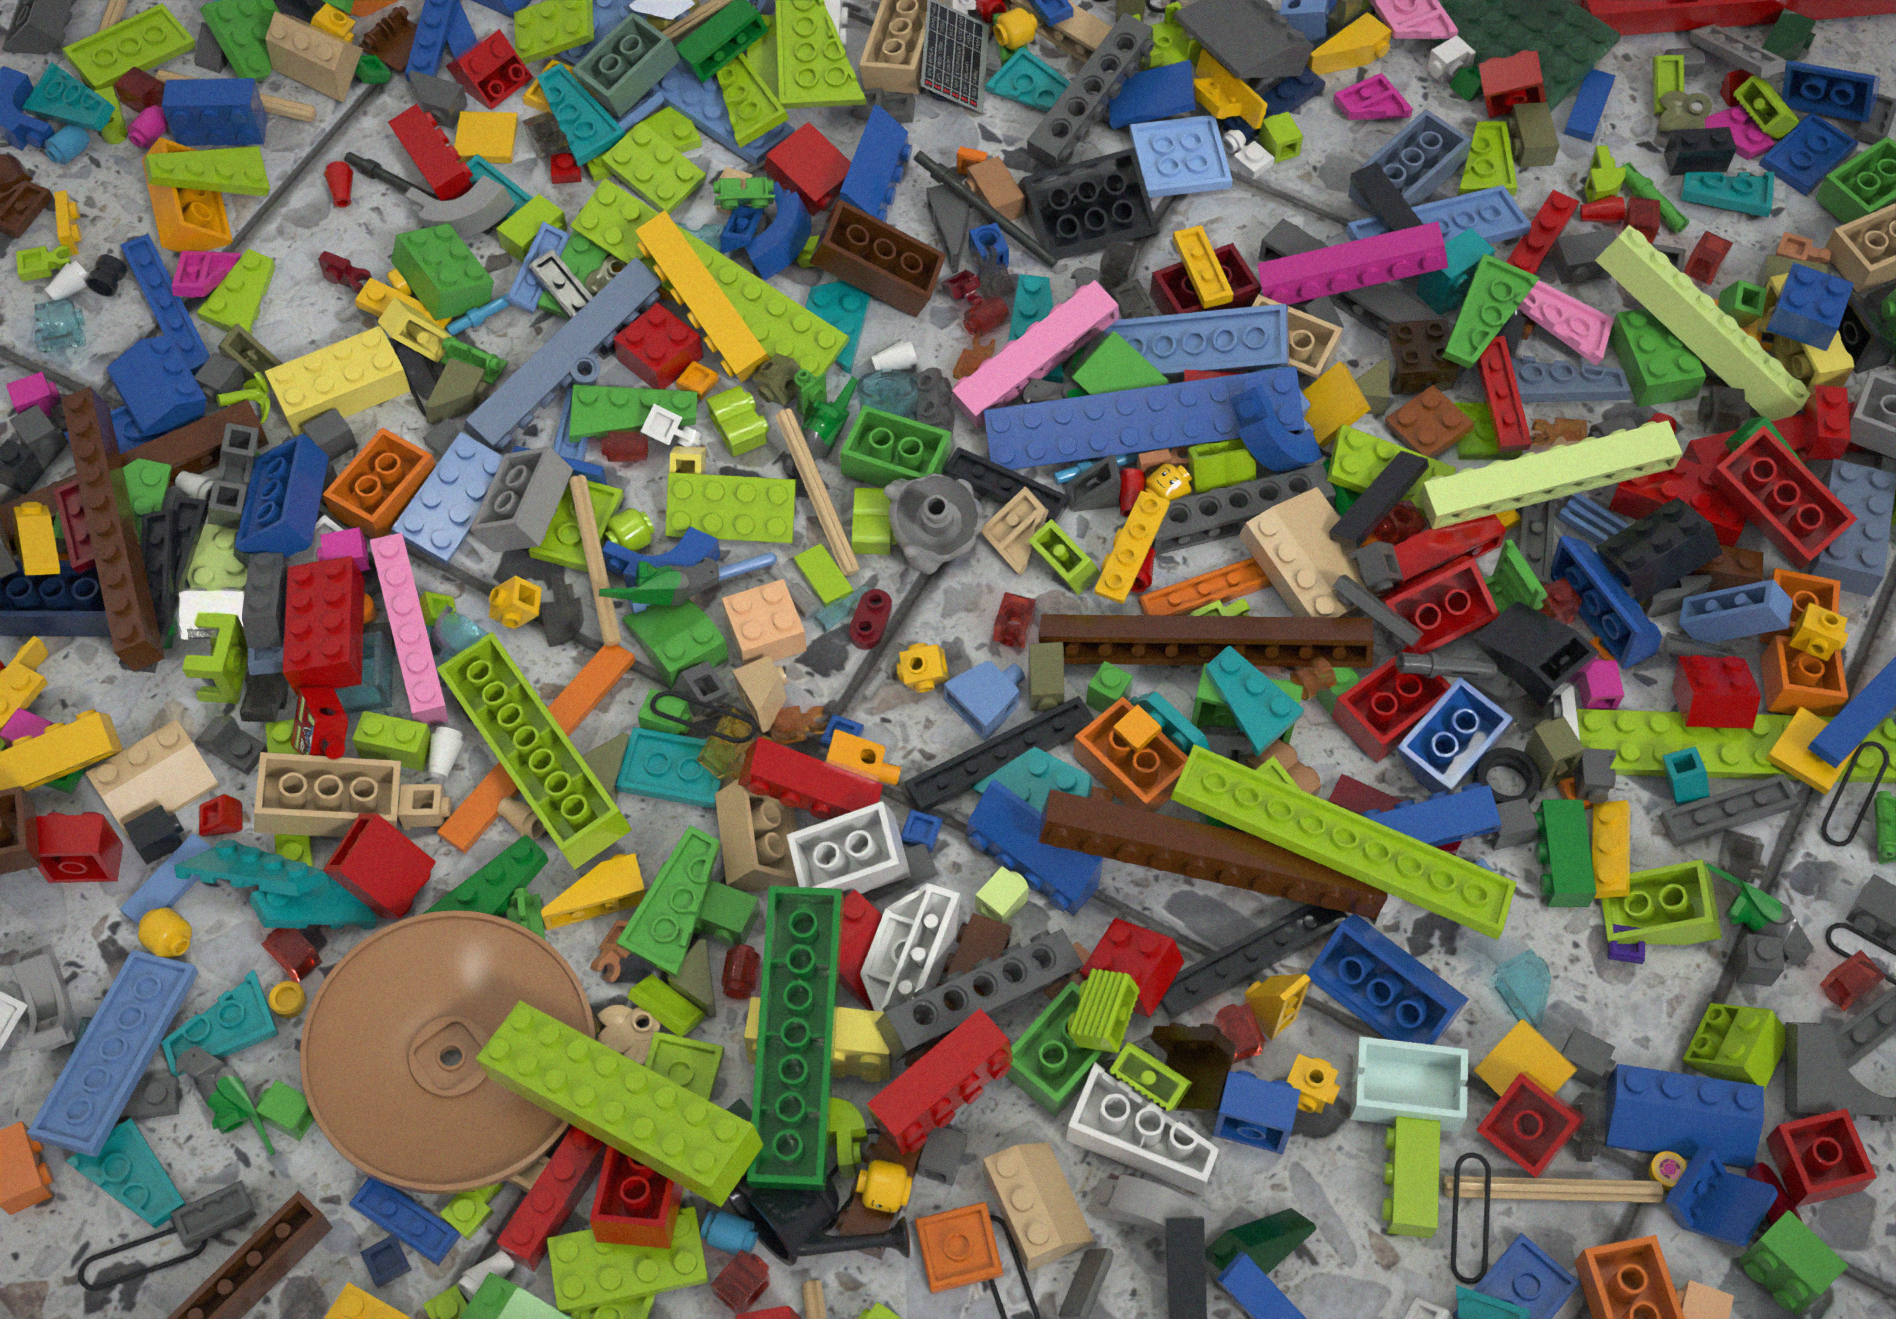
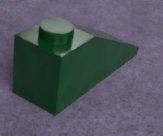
(1790, 35)
(1263, 1240)

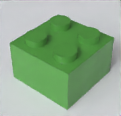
(1792, 1263)

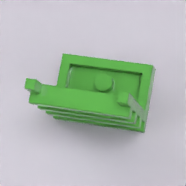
(1514, 581)

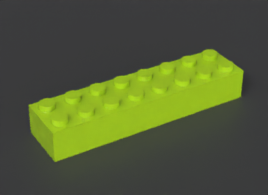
(534, 750)
(621, 1103)

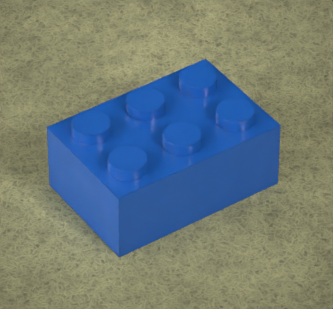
(215, 111)

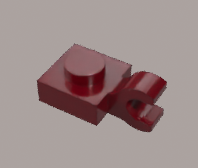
(339, 270)
(963, 286)

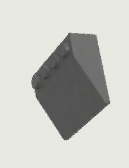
(1247, 37)

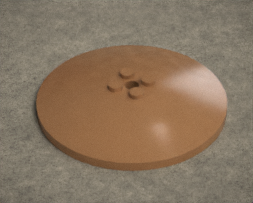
(380, 1039)

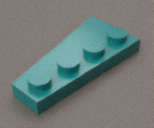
(67, 101)
(579, 115)
(1033, 304)
(251, 867)

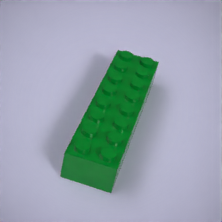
(796, 1037)

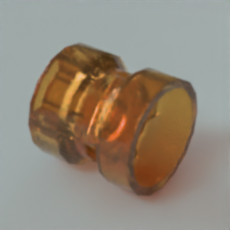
(1315, 677)

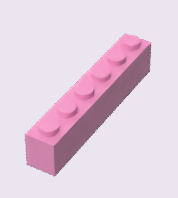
(1036, 352)
(409, 630)

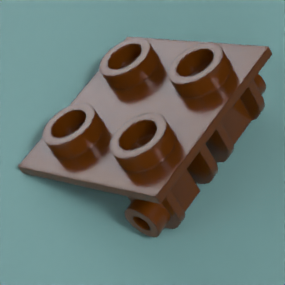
(391, 39)

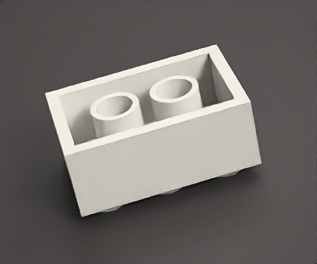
(850, 851)

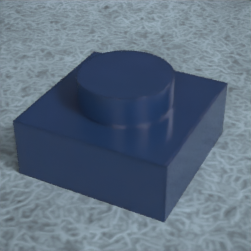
(386, 1261)

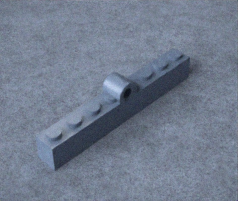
(563, 355)

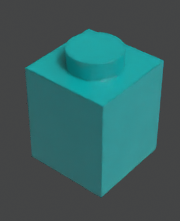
(1686, 775)

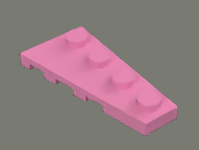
(1569, 320)

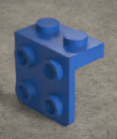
(1719, 1202)

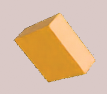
(697, 379)
(1137, 728)

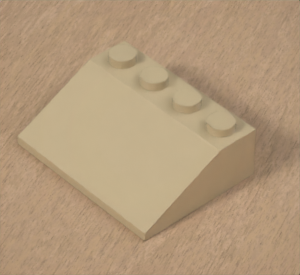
(1299, 556)

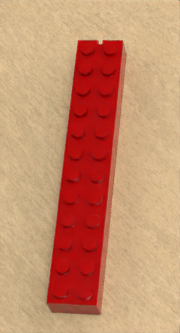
(1660, 16)

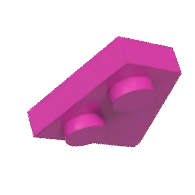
(1372, 100)
(1747, 135)
(201, 272)

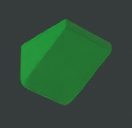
(1467, 83)

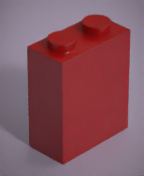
(809, 166)
(380, 866)

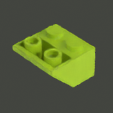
(1737, 1044)

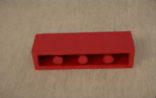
(430, 153)
(1437, 547)
(805, 781)
(552, 1198)

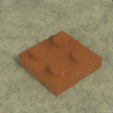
(1429, 423)

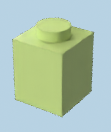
(1002, 896)

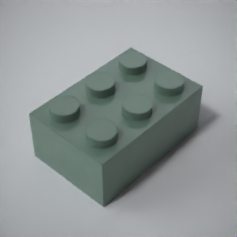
(626, 64)

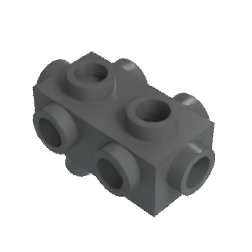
(934, 400)

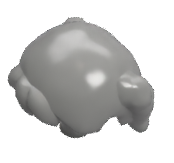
(933, 519)

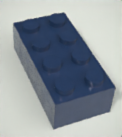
(53, 604)

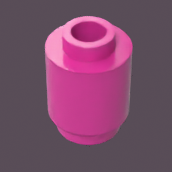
(147, 127)

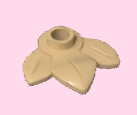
(623, 1033)

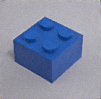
(1810, 306)
(1256, 1111)

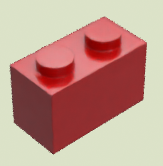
(1827, 422)

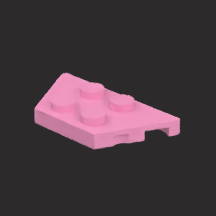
(1415, 19)

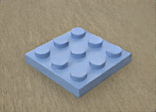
(1181, 156)

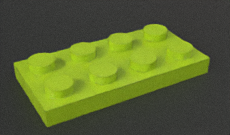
(137, 41)
(1361, 458)
(731, 507)
(602, 1274)

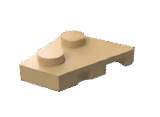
(1013, 528)

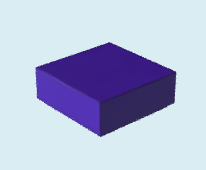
(1626, 952)

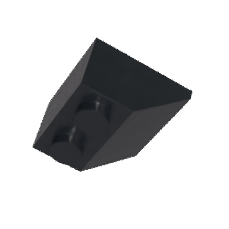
(1865, 335)

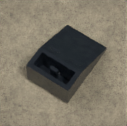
(1536, 651)

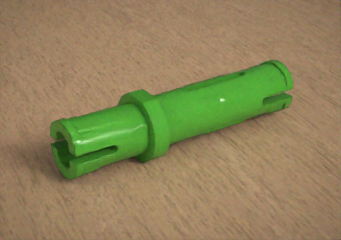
(1644, 188)

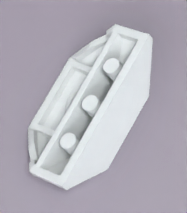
(911, 945)

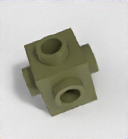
(776, 380)

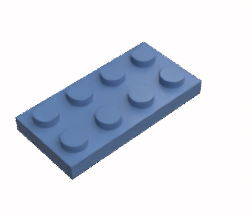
(449, 499)

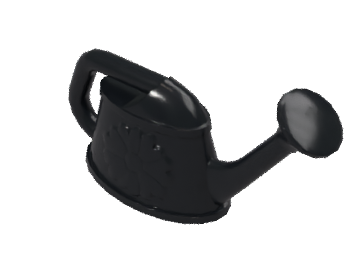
(792, 1222)

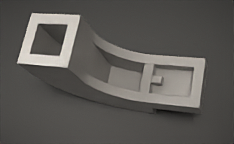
(468, 214)
(47, 999)
(1147, 1205)

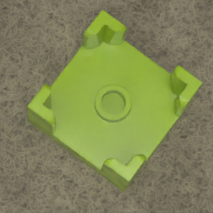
(1171, 42)
(227, 659)

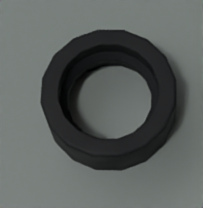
(1512, 759)

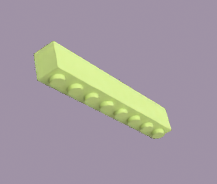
(1702, 325)
(1550, 474)

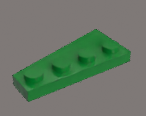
(495, 883)

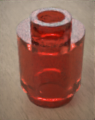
(985, 316)
(625, 446)
(740, 972)

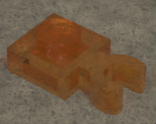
(971, 359)
(1568, 428)
(791, 724)

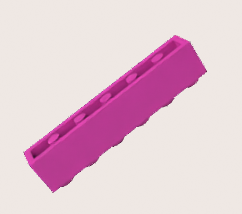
(1354, 264)

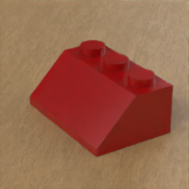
(1444, 603)

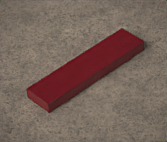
(1361, 797)

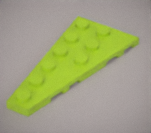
(812, 58)

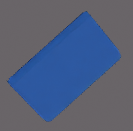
(740, 228)

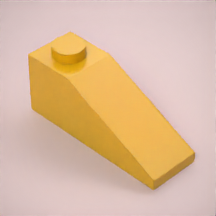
(1352, 47)
(35, 539)
(602, 891)
(1277, 1001)

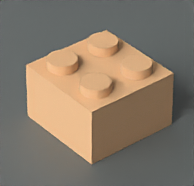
(764, 623)

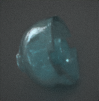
(889, 393)
(455, 633)

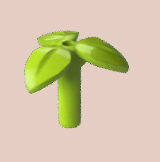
(255, 390)

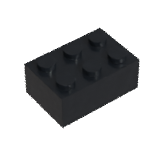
(1660, 549)

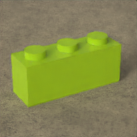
(1412, 1177)

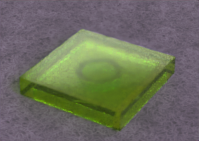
(1481, 442)

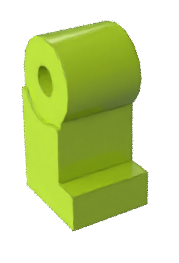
(116, 129)

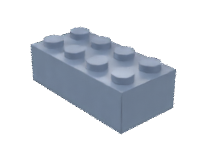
(1419, 158)
(1860, 551)

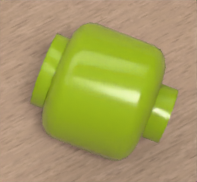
(630, 529)

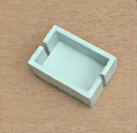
(1409, 1082)

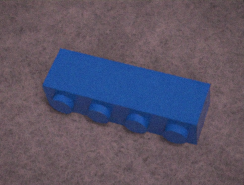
(1444, 816)

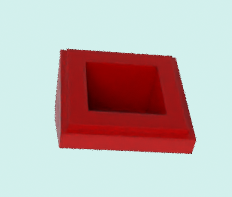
(1731, 83)
(220, 816)

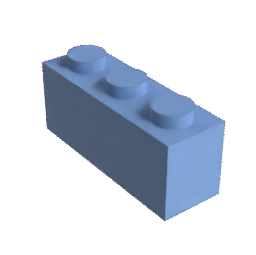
(1736, 612)

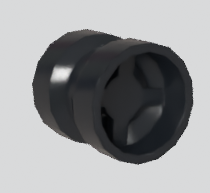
(106, 275)

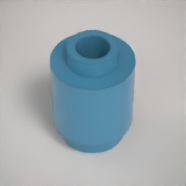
(66, 144)
(728, 1232)

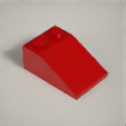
(858, 931)

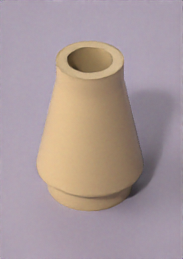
(521, 817)

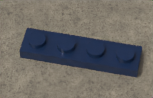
(1281, 99)

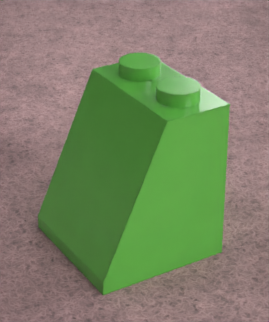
(1115, 367)

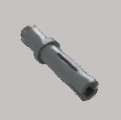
(1436, 665)

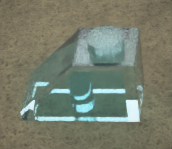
(1524, 986)

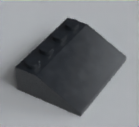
(1089, 204)

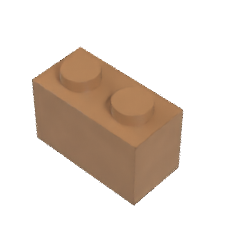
(996, 187)

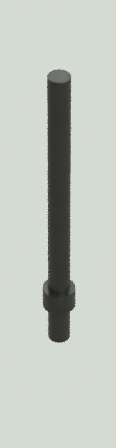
(373, 170)
(941, 174)

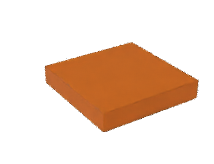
(958, 1247)

